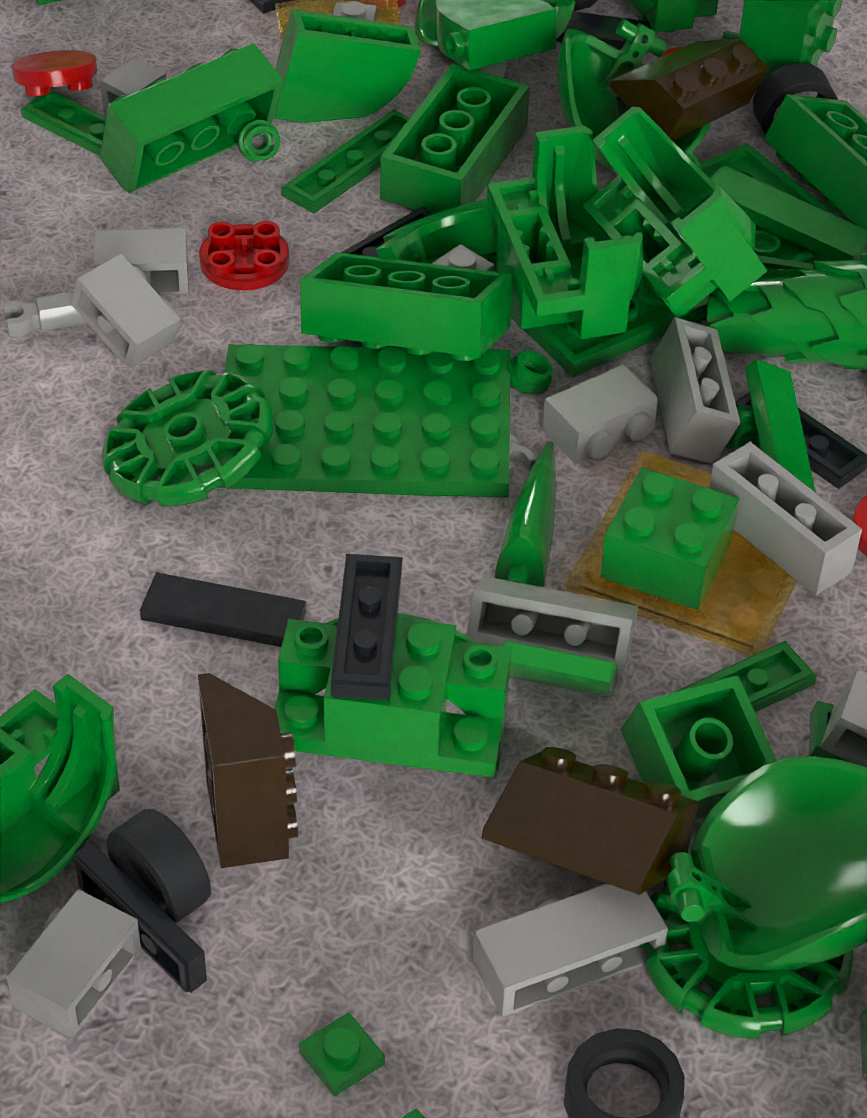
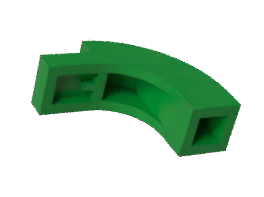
(439, 233)

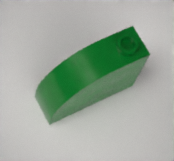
(494, 30)
(341, 66)

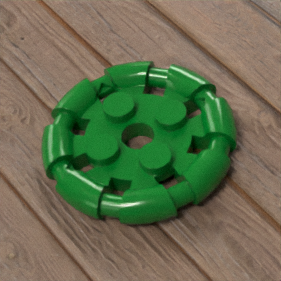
(149, 444)
(734, 1007)

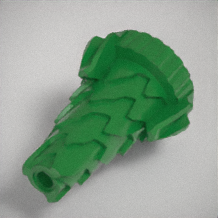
(799, 315)

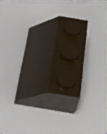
(693, 84)
(247, 775)
(592, 820)

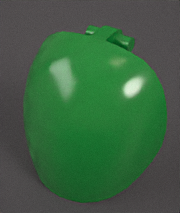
(587, 69)
(780, 867)

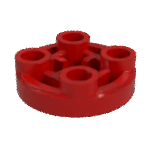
(55, 69)
(244, 255)

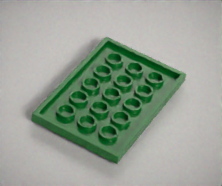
(380, 420)

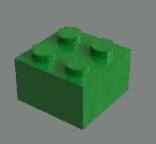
(669, 538)
(698, 740)

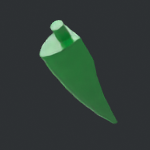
(531, 525)

